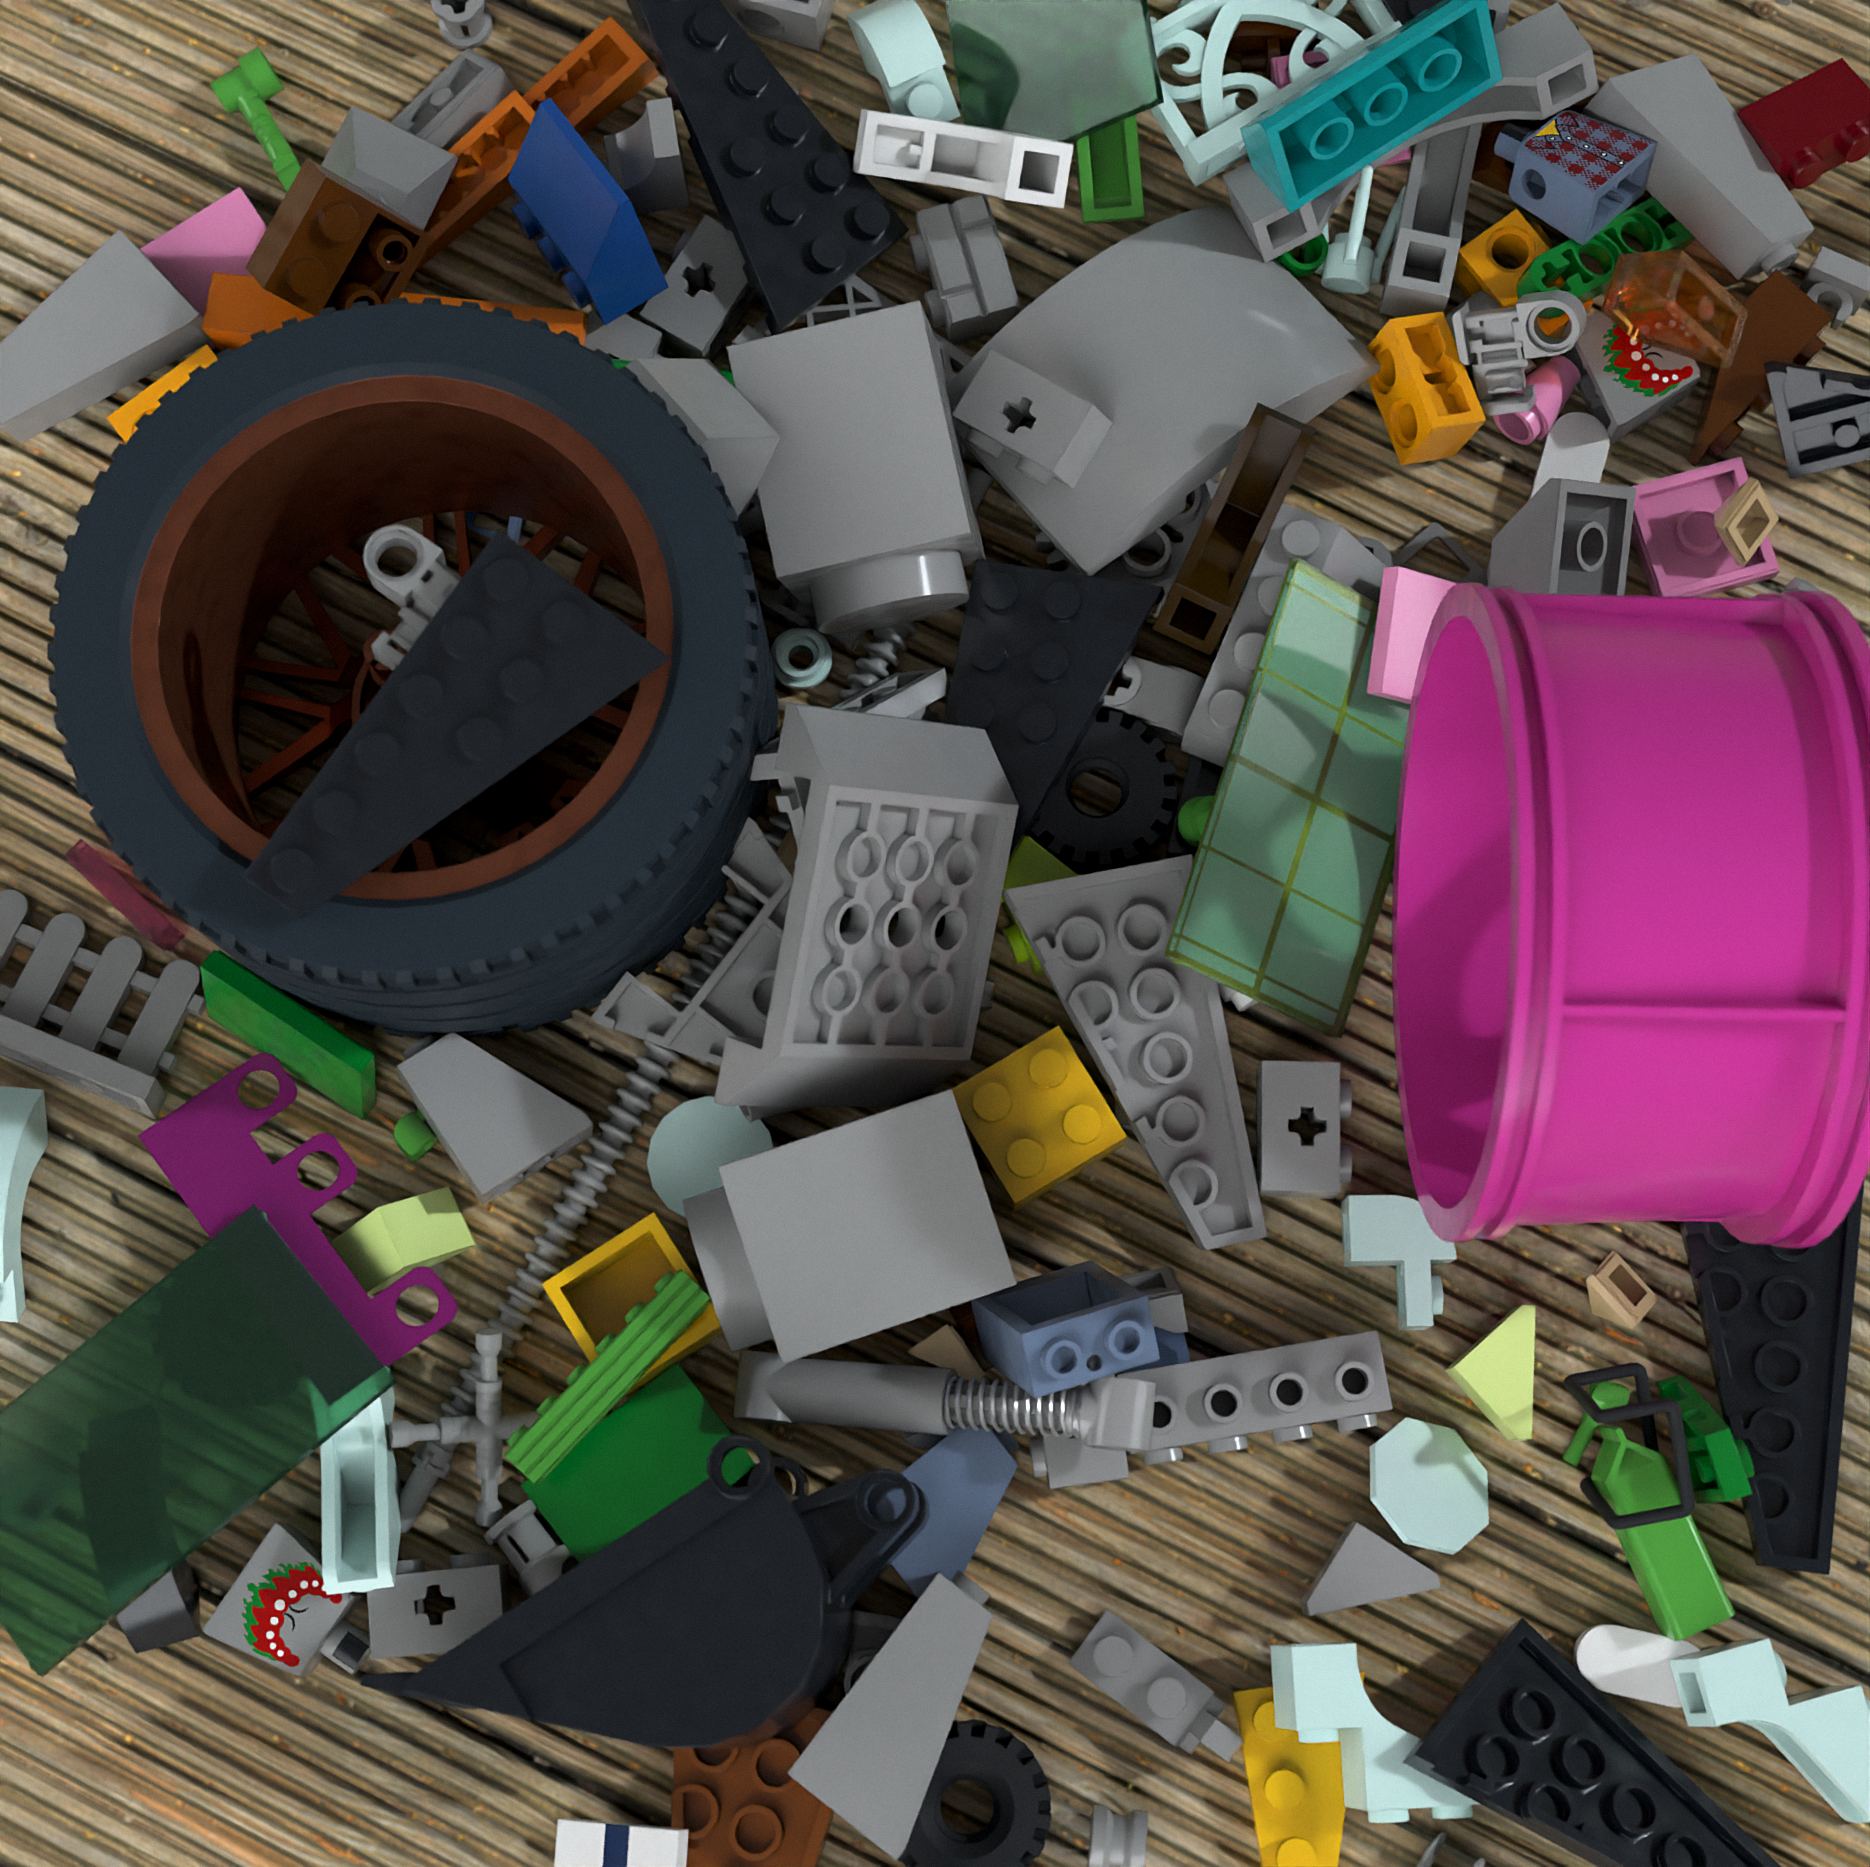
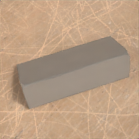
(455, 100)

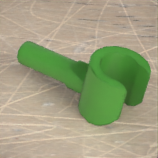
(414, 1135)
(1607, 1396)

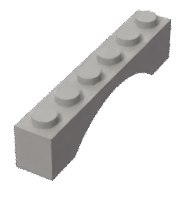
(1543, 72)
(1433, 214)

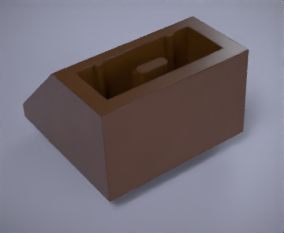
(336, 245)

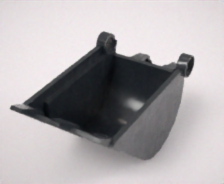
(695, 1623)

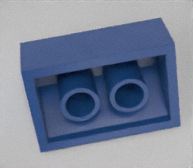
(582, 219)

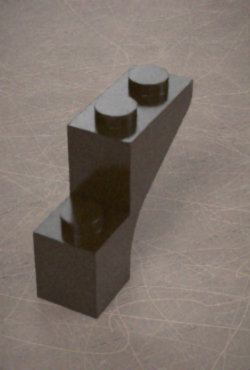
(1234, 529)

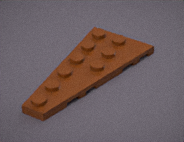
(746, 1805)

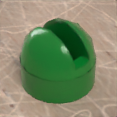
(1310, 258)

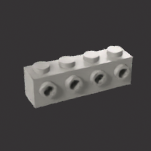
(1266, 1392)

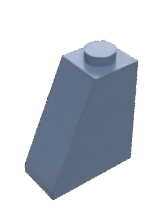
(963, 1485)

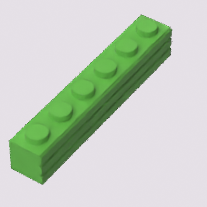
(608, 1377)

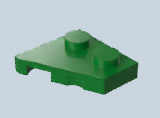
(1716, 1460)

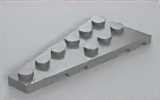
(1151, 1034)

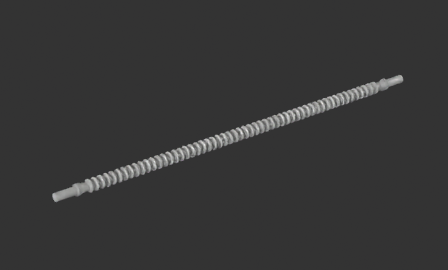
(435, 1459)

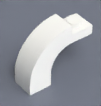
(963, 157)

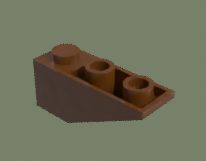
(1779, 327)

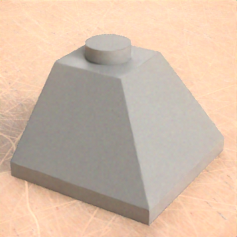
(390, 164)
(1566, 540)

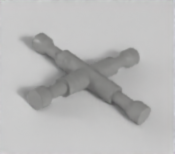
(485, 1428)

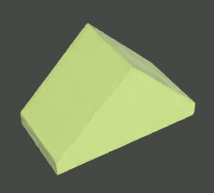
(404, 1237)
(1500, 1373)

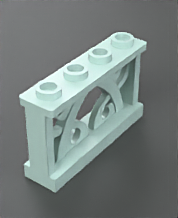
(1222, 118)

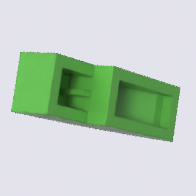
(1110, 174)

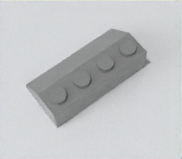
(1226, 687)

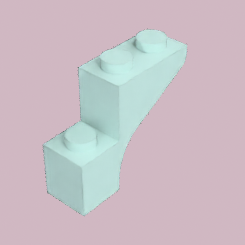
(360, 1503)
(1321, 1694)
(1817, 1731)

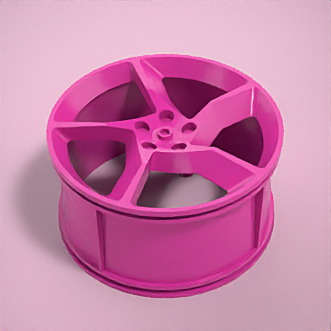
(1635, 913)

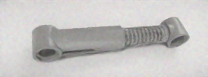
(933, 1400)

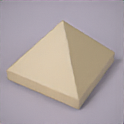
(1745, 520)
(1619, 1292)

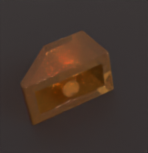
(1674, 306)

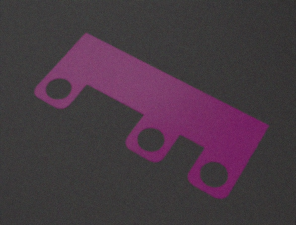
(224, 1172)

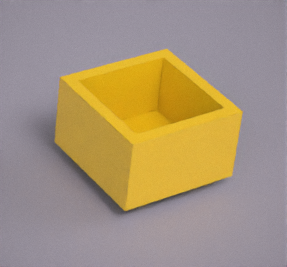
(1037, 1118)
(617, 1276)

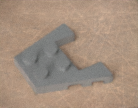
(740, 988)

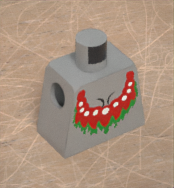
(1625, 379)
(283, 1610)

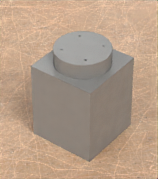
(869, 469)
(849, 1231)

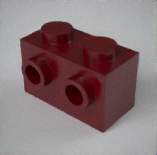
(1812, 124)

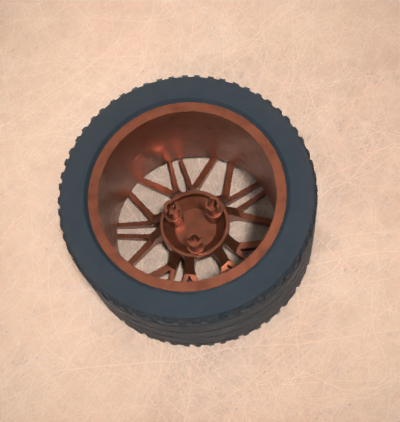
(287, 462)

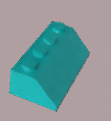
(1374, 101)

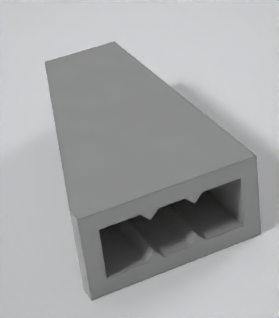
(1707, 165)
(93, 338)
(891, 1726)

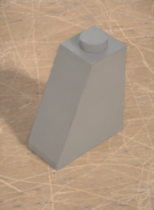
(488, 1114)

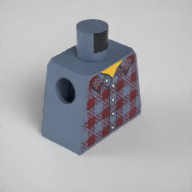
(1576, 171)

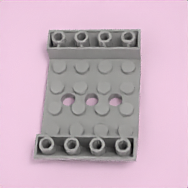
(891, 824)

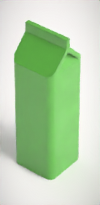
(1664, 1555)

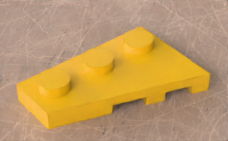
(1290, 1786)

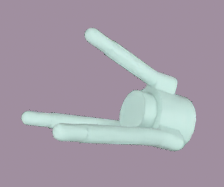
(1349, 260)

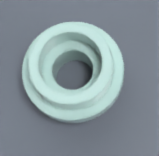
(798, 640)

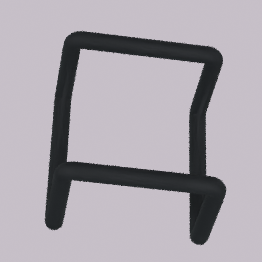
(1645, 1409)

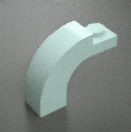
(21, 1147)

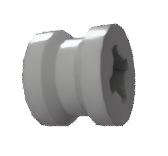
(1117, 1838)

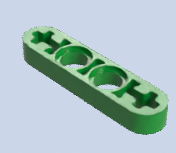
(1605, 247)

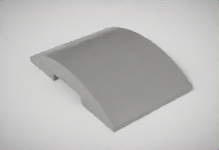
(1175, 349)

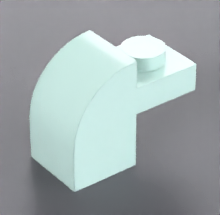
(904, 58)
(1396, 1233)

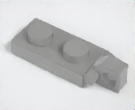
(1154, 1687)

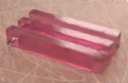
(124, 896)

